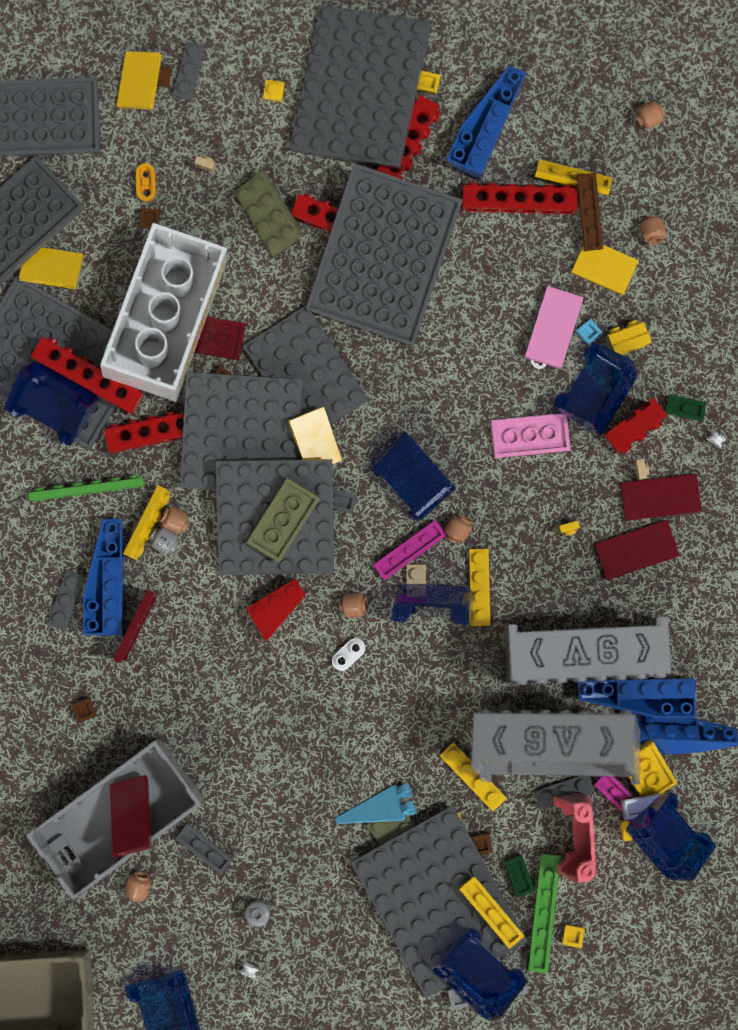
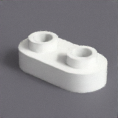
(348, 654)

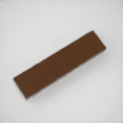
(589, 212)

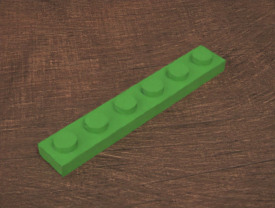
(78, 489)
(544, 913)

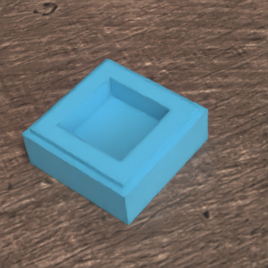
(589, 331)

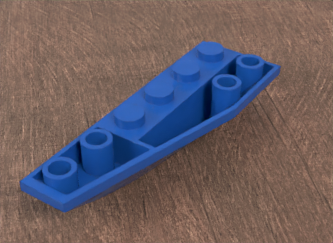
(484, 125)
(105, 583)
(643, 696)
(685, 734)

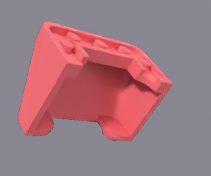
(581, 862)

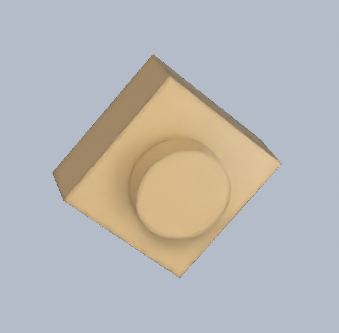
(205, 163)
(642, 469)
(416, 574)

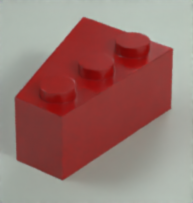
(635, 426)
(275, 608)

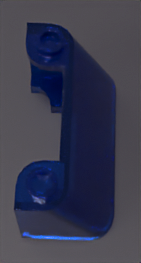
(598, 388)
(51, 401)
(412, 476)
(457, 598)
(670, 840)
(479, 976)
(165, 1002)

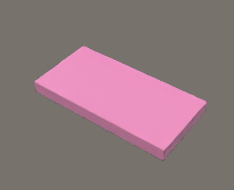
(554, 327)
(530, 435)

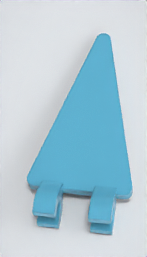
(381, 807)

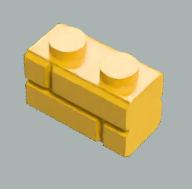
(628, 338)

